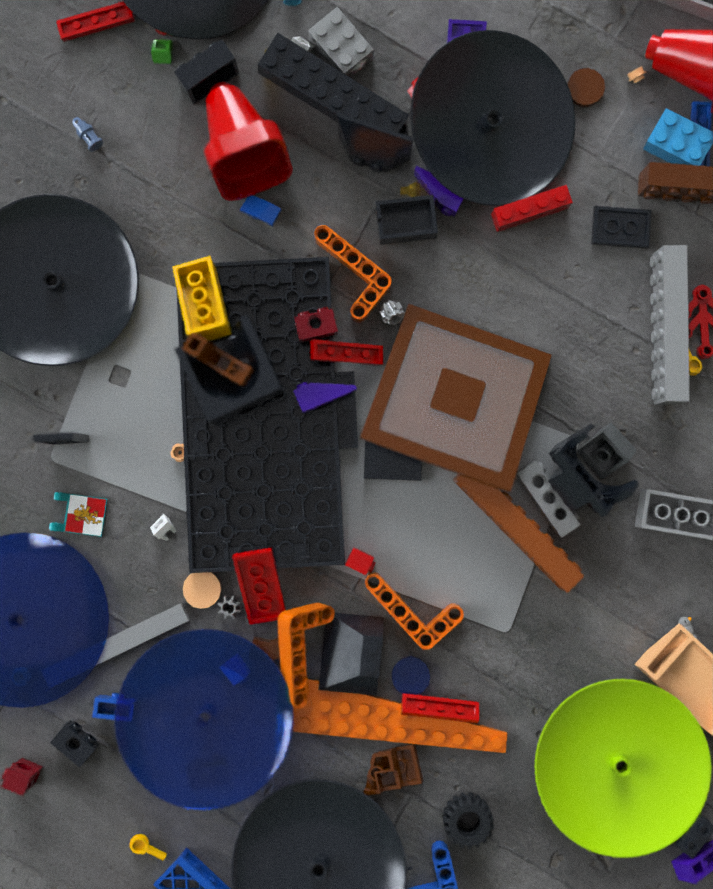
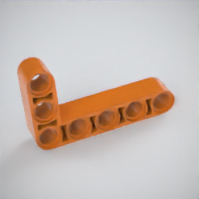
(357, 268)
(409, 615)
(292, 646)

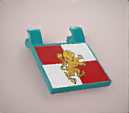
(83, 514)

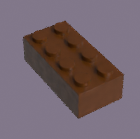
(676, 182)

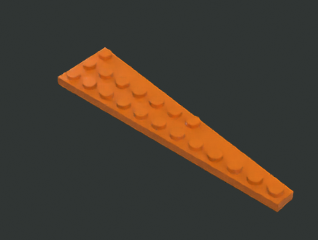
(381, 720)

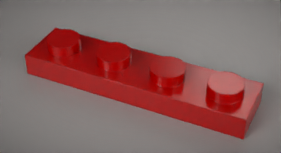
(94, 21)
(346, 352)
(440, 708)

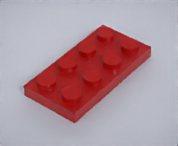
(259, 585)

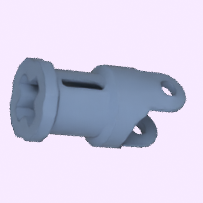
(86, 132)

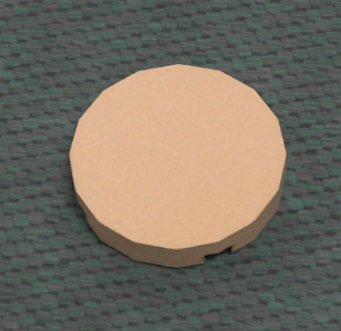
(202, 589)

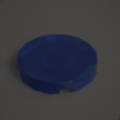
(410, 675)

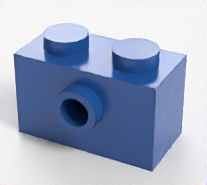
(105, 706)

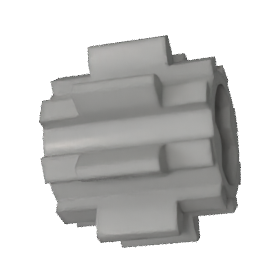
(392, 312)
(228, 612)

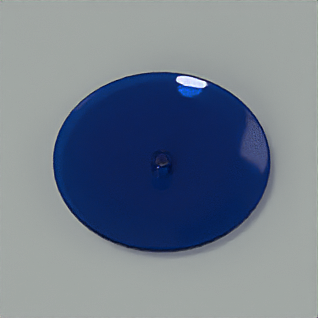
(61, 615)
(198, 760)

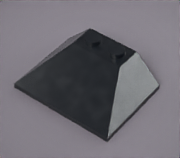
(373, 145)
(352, 654)

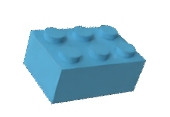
(679, 140)

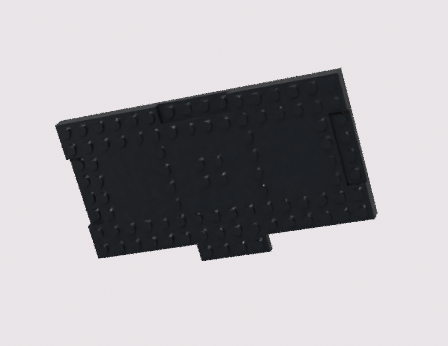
(270, 469)

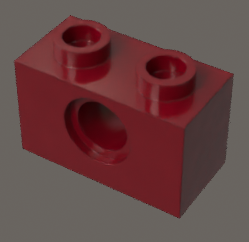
(327, 327)
(21, 776)

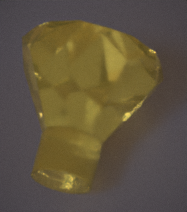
(412, 190)

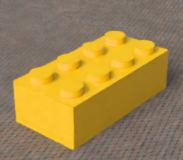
(201, 299)

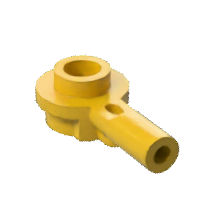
(695, 365)
(140, 845)

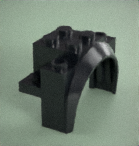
(577, 485)

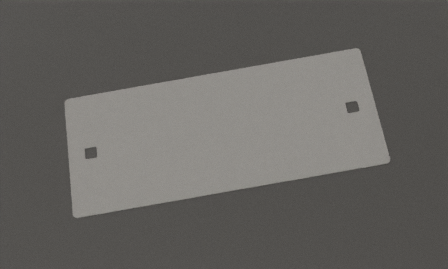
(421, 533)

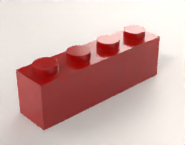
(531, 208)

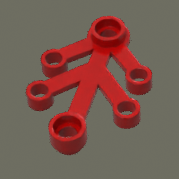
(702, 317)

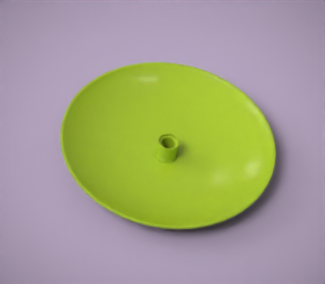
(630, 807)

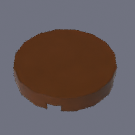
(586, 87)

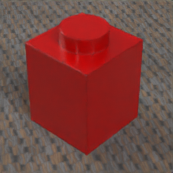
(360, 561)

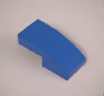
(261, 209)

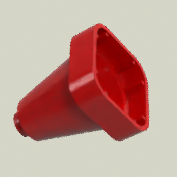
(685, 58)
(243, 147)

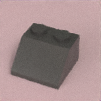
(607, 451)

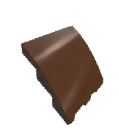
(393, 769)

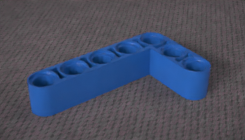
(441, 862)

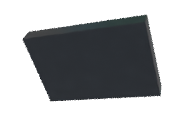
(621, 227)
(60, 438)
(390, 465)

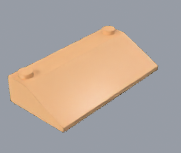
(684, 670)

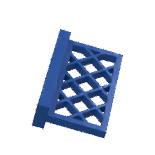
(194, 870)

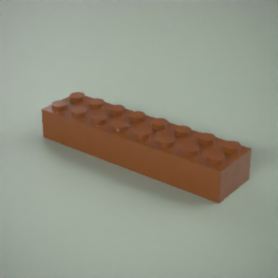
(523, 532)

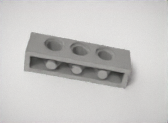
(559, 526)

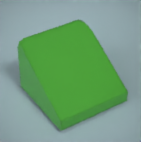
(162, 51)

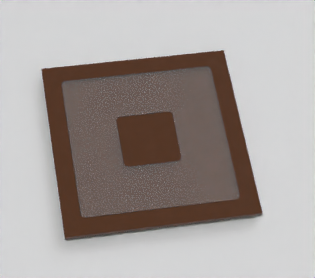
(457, 397)

